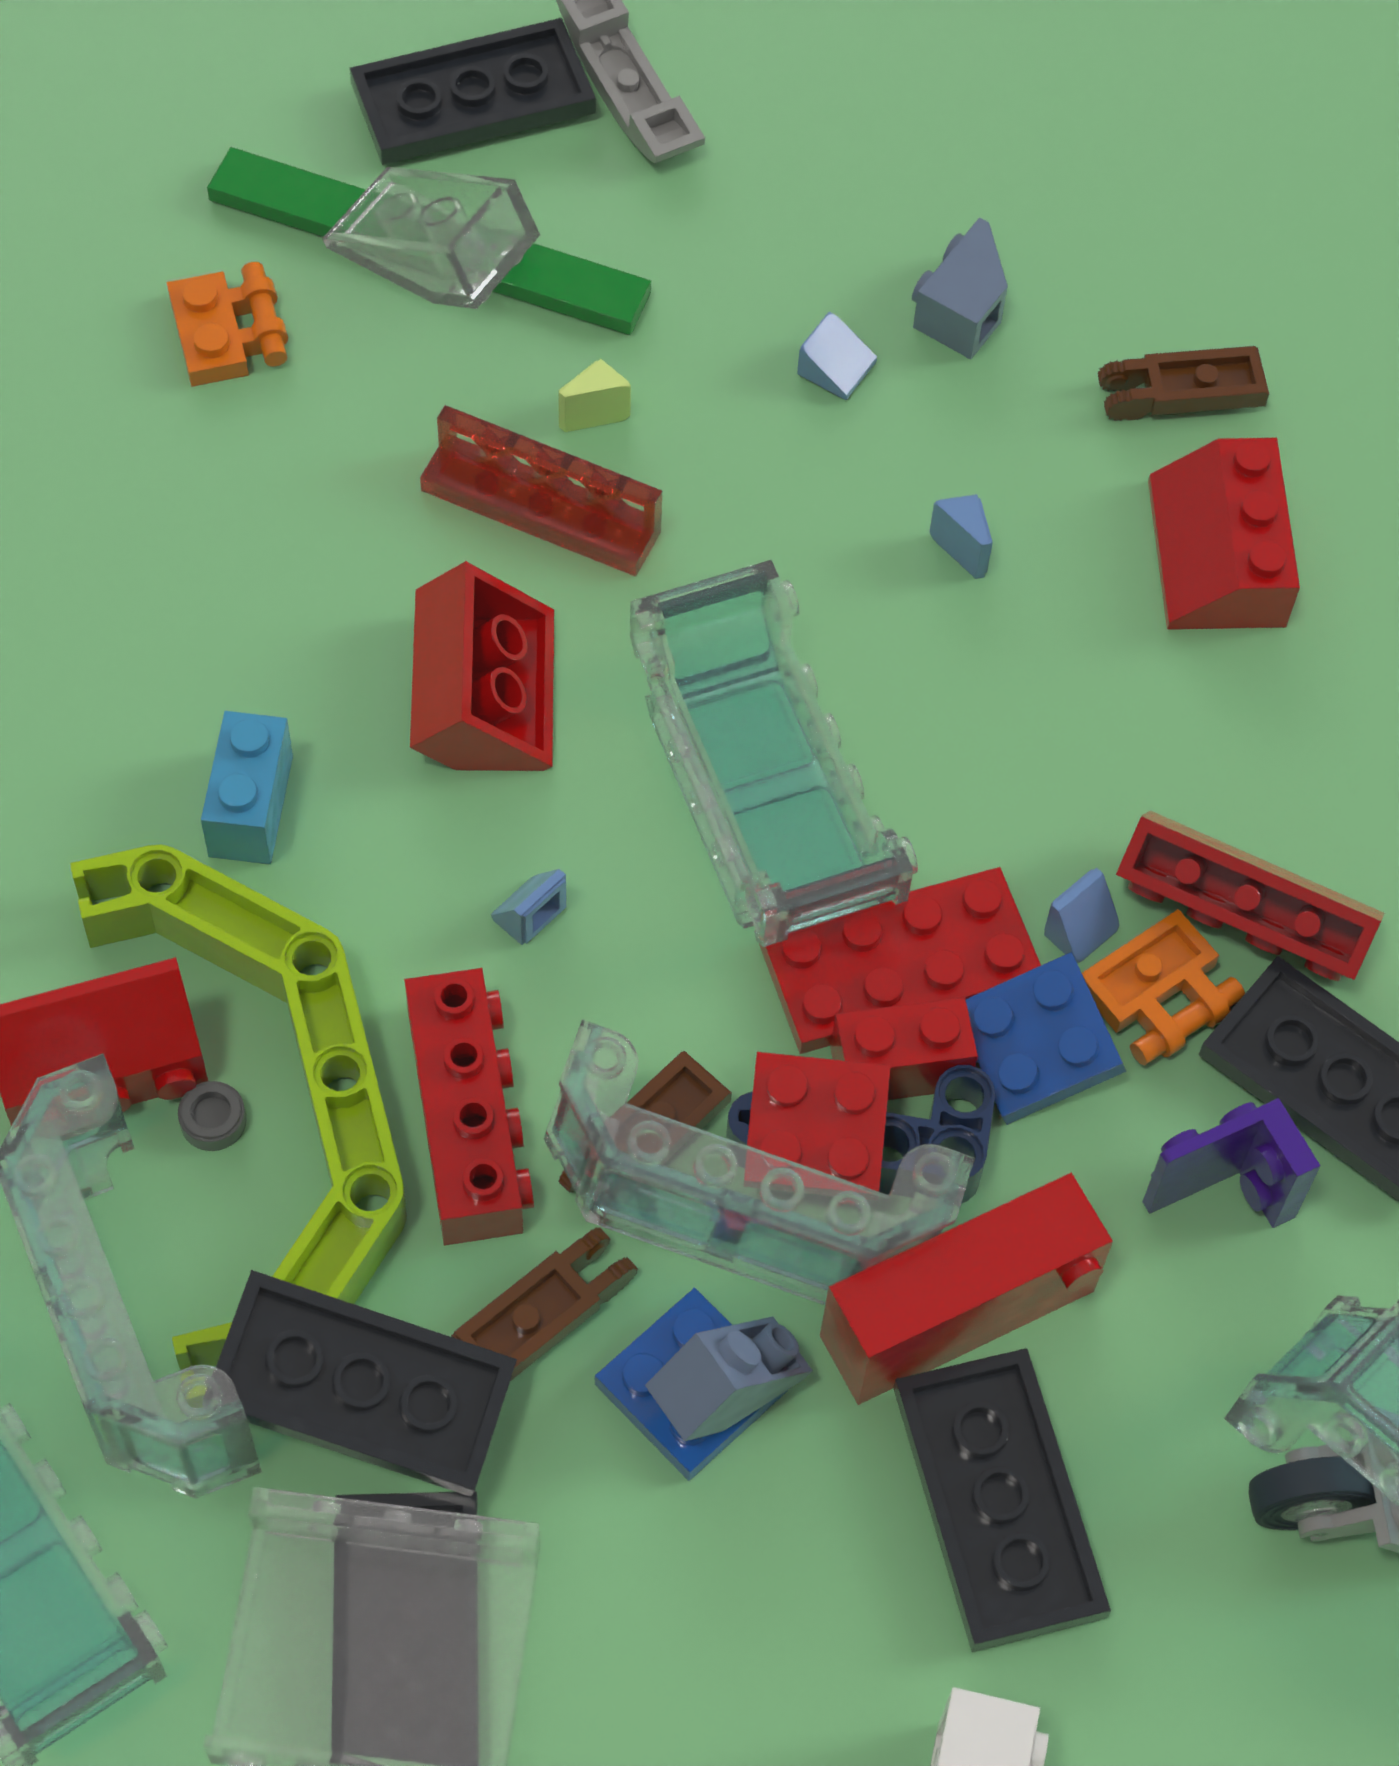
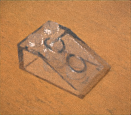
(437, 233)

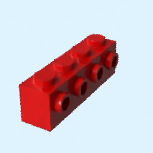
(1249, 894)
(465, 1107)

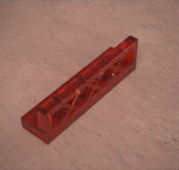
(542, 496)

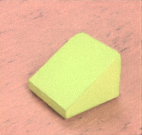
(594, 398)

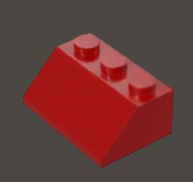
(1225, 537)
(482, 674)
(129, 1016)

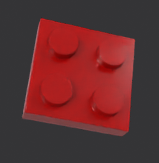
(821, 1114)

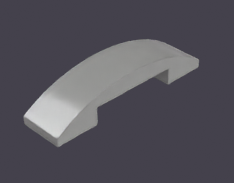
(627, 80)

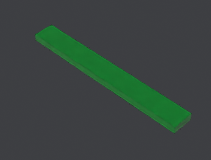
(541, 277)

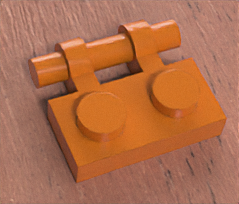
(208, 326)
(1149, 971)

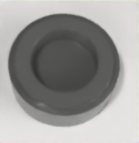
(212, 1116)

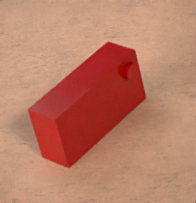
(964, 1287)

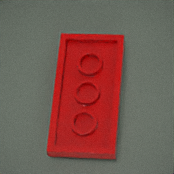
(932, 948)

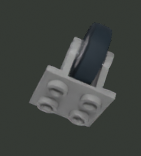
(1322, 1499)

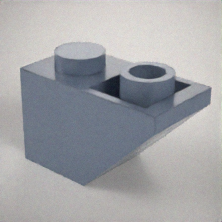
(965, 294)
(727, 1376)

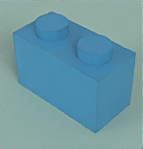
(247, 787)

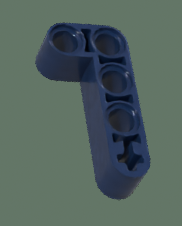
(945, 1127)

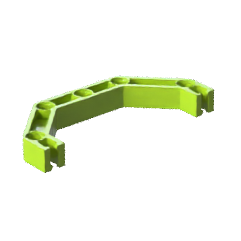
(269, 949)

